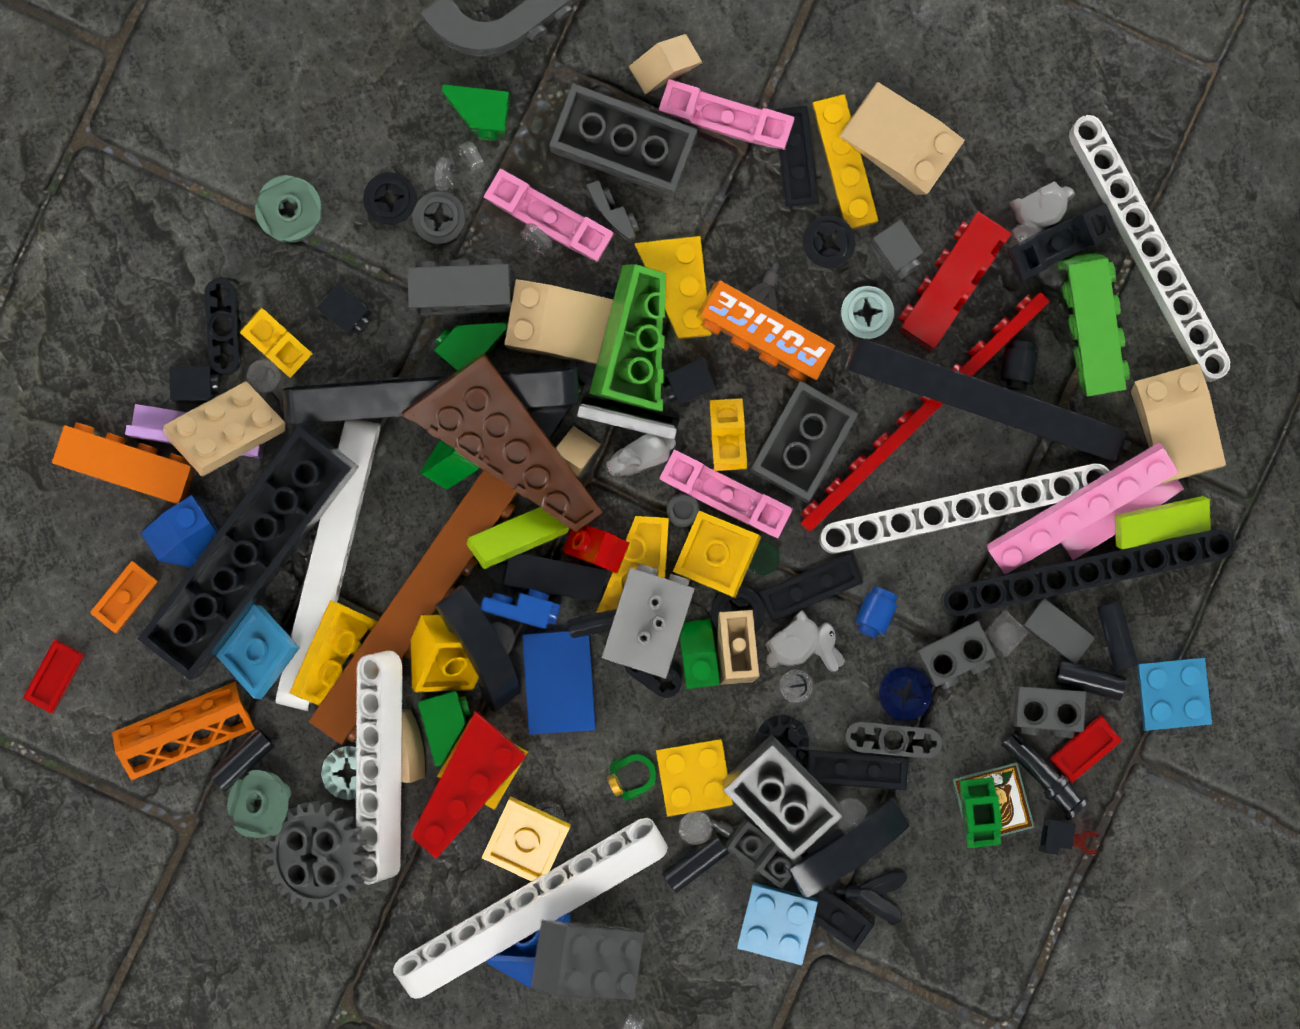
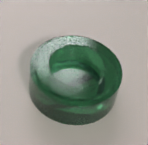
(764, 559)

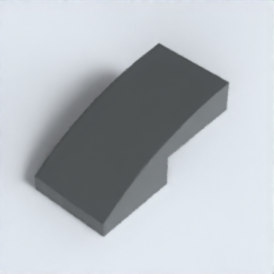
(1059, 631)

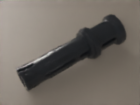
(1055, 786)

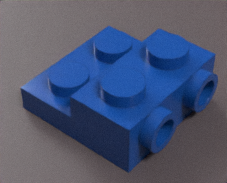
(530, 609)

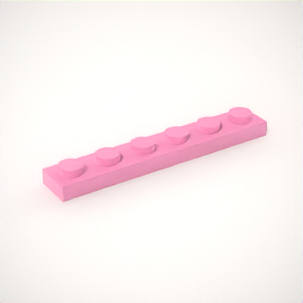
(1082, 508)

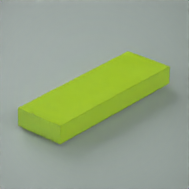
(1162, 522)
(515, 537)

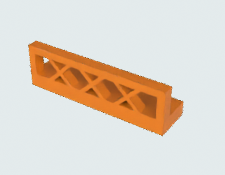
(178, 726)

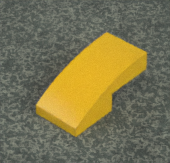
(275, 342)
(728, 434)

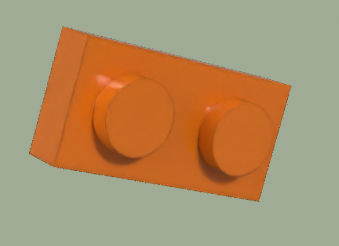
(124, 597)

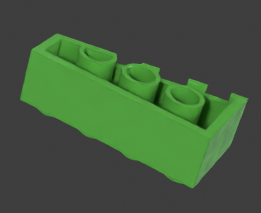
(1095, 323)
(633, 341)

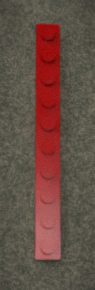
(911, 420)

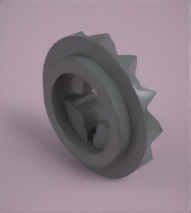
(428, 206)

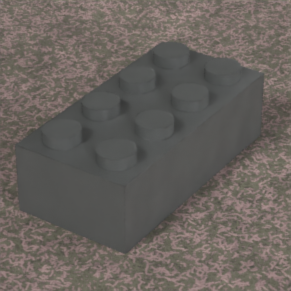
(623, 140)

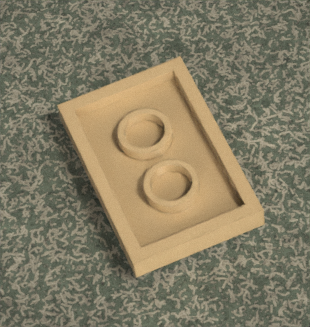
(224, 428)

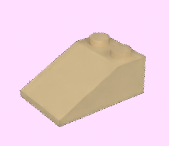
(901, 139)
(557, 322)
(1180, 415)

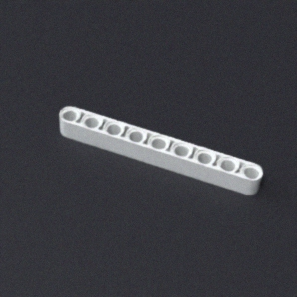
(1148, 231)
(947, 507)
(330, 551)
(523, 910)

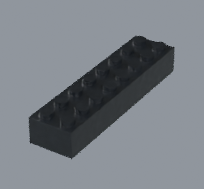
(248, 552)

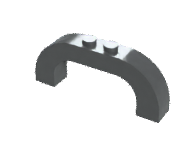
(496, 36)

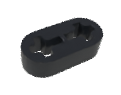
(652, 684)

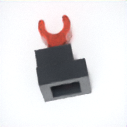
(1062, 834)

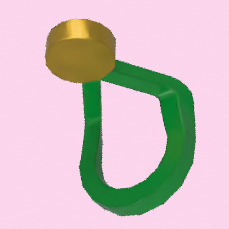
(614, 780)

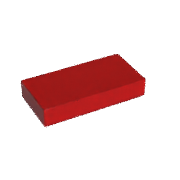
(54, 676)
(1085, 749)

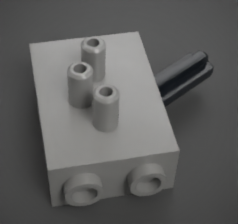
(644, 624)

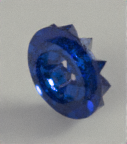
(892, 702)

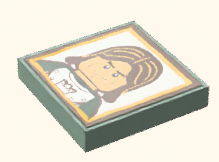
(1012, 797)

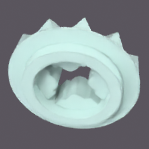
(877, 300)
(333, 763)

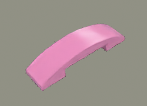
(726, 116)
(551, 217)
(726, 494)
(1105, 527)

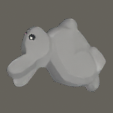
(1040, 210)
(640, 455)
(802, 640)

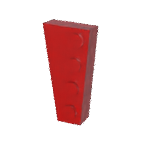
(471, 778)

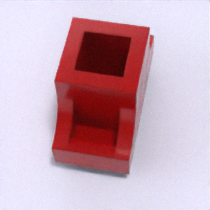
(596, 548)

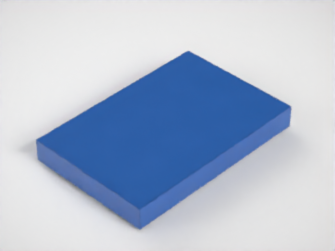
(558, 683)

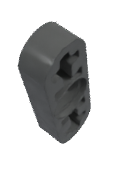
(917, 751)

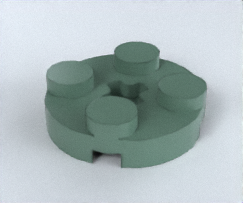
(270, 203)
(273, 809)

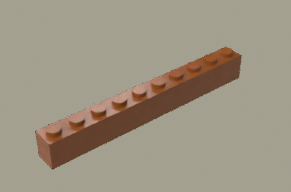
(428, 584)

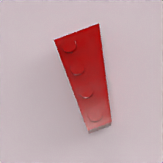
(954, 281)

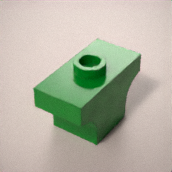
(980, 812)

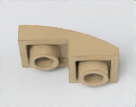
(411, 749)

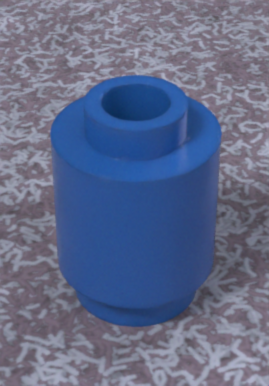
(876, 612)

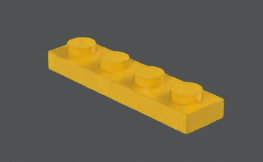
(844, 163)

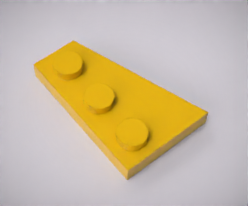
(685, 281)
(646, 547)
(332, 644)

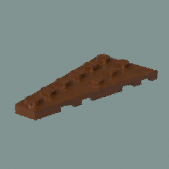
(497, 433)

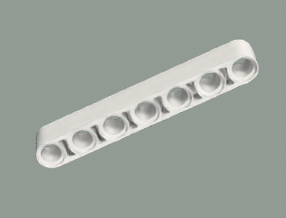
(379, 763)

